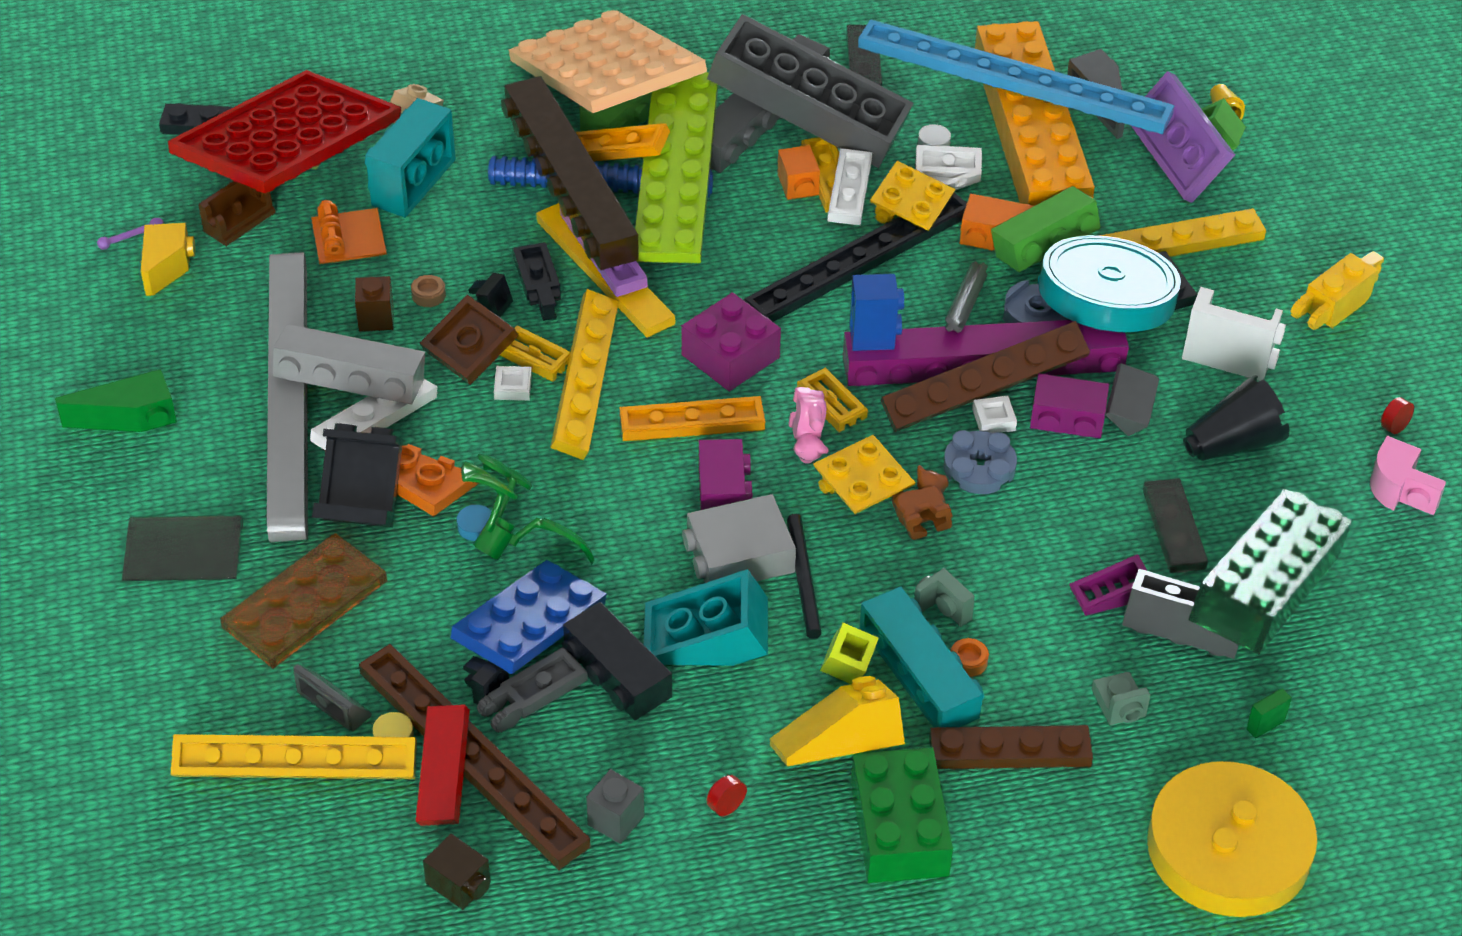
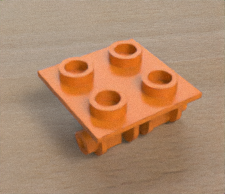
(347, 234)

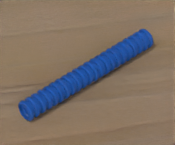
(526, 173)

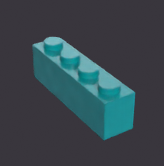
(921, 659)

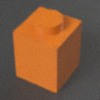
(798, 172)

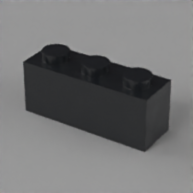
(617, 661)

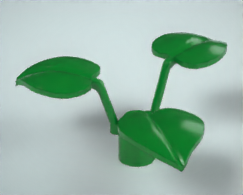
(498, 531)

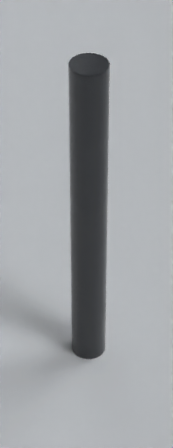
(804, 577)

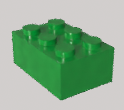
(901, 815)

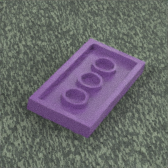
(1191, 146)

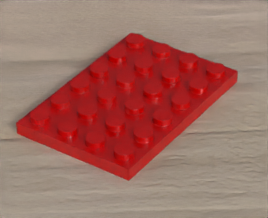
(284, 131)

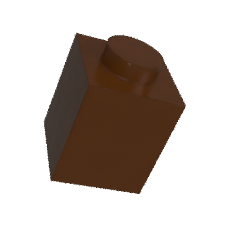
(374, 303)

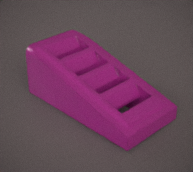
(1116, 573)

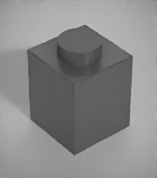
(615, 806)

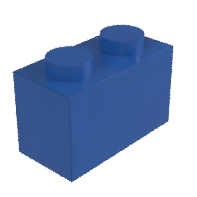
(875, 312)

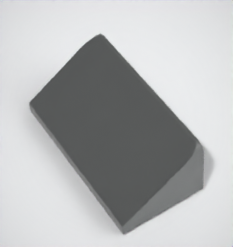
(1131, 399)
(330, 698)

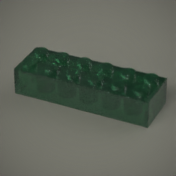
(1270, 571)

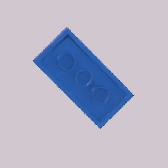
(526, 616)

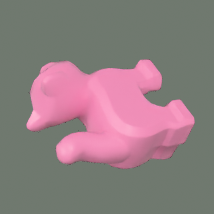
(808, 424)

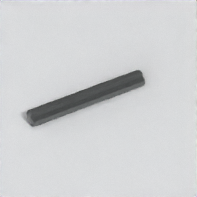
(966, 297)

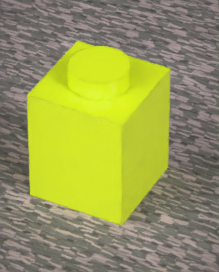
(849, 653)

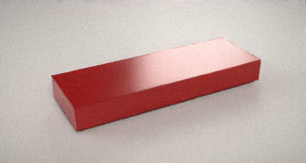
(442, 765)

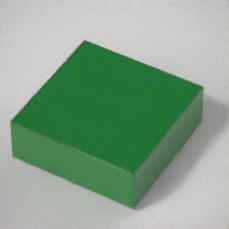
(1268, 713)

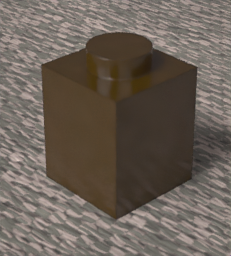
(457, 872)

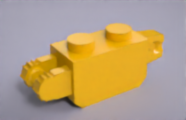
(1339, 290)

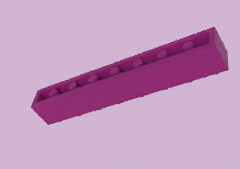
(934, 350)

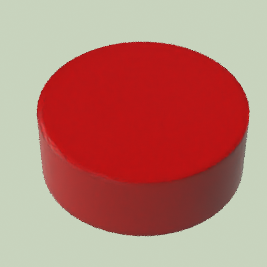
(1397, 415)
(726, 795)

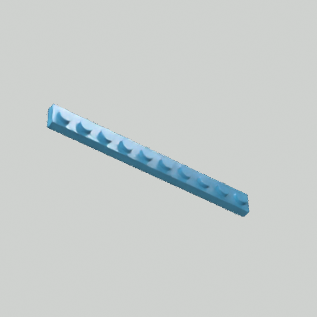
(1016, 76)

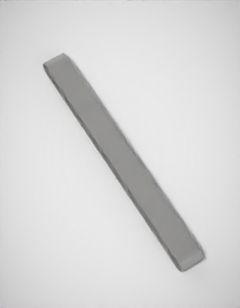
(287, 407)

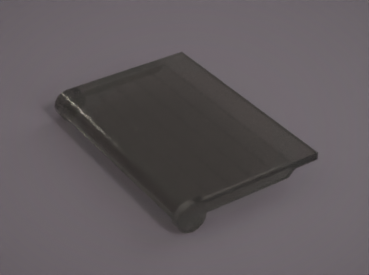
(182, 548)

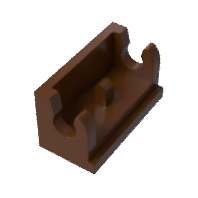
(234, 211)

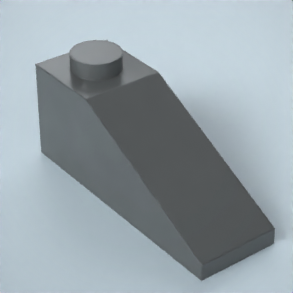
(1102, 70)

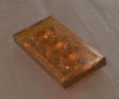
(303, 600)

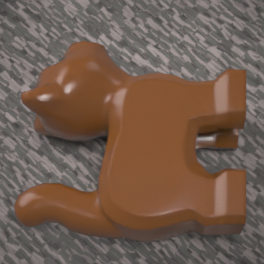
(924, 504)

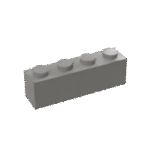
(348, 364)

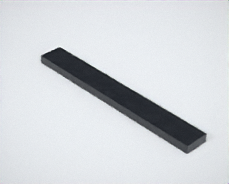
(852, 259)

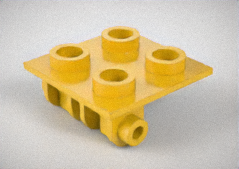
(910, 196)
(862, 474)

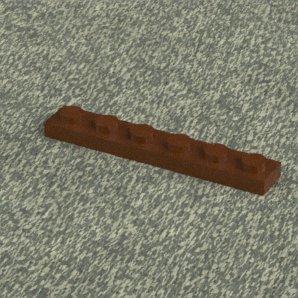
(985, 376)

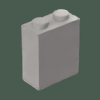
(740, 538)

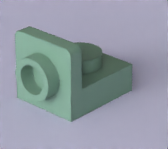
(948, 594)
(1121, 698)

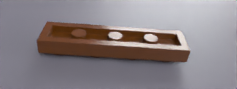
(1011, 747)

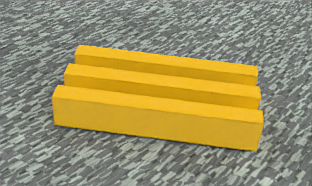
(532, 356)
(836, 413)

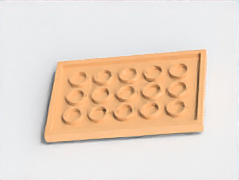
(606, 61)

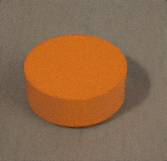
(972, 654)

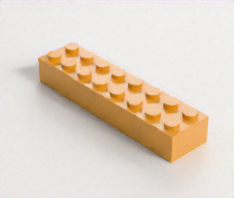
(1033, 132)

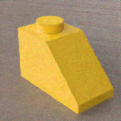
(165, 255)

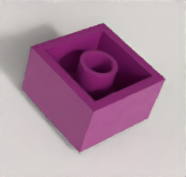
(730, 341)

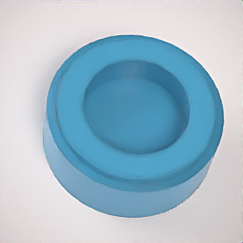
(472, 521)

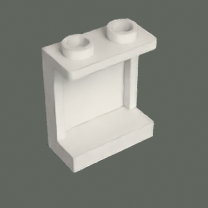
(1232, 338)

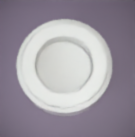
(934, 135)

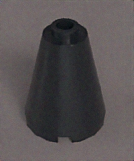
(1238, 423)

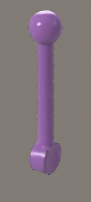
(104, 242)

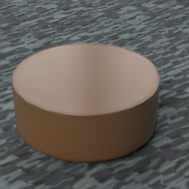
(428, 290)

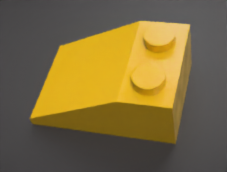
(842, 724)

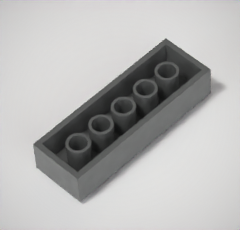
(809, 89)

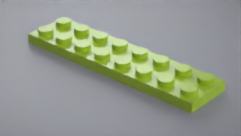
(677, 181)

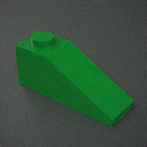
(122, 405)

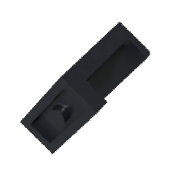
(359, 476)

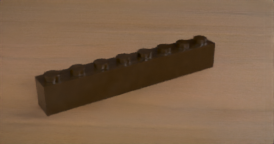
(570, 173)

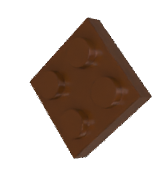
(469, 339)

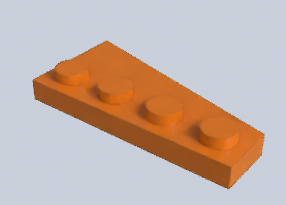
(430, 482)

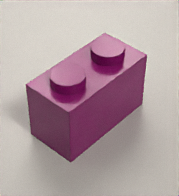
(1069, 406)
(723, 472)

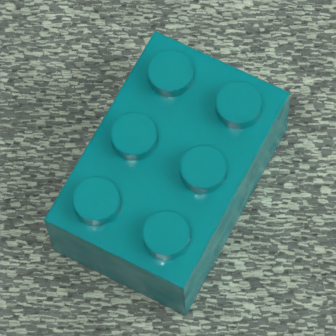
(410, 157)

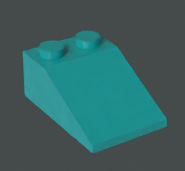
(709, 623)

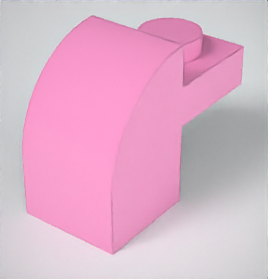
(1397, 480)

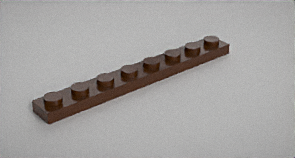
(484, 765)

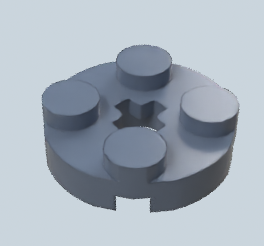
(1022, 300)
(993, 448)

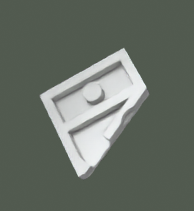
(950, 165)

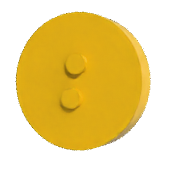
(1231, 839)

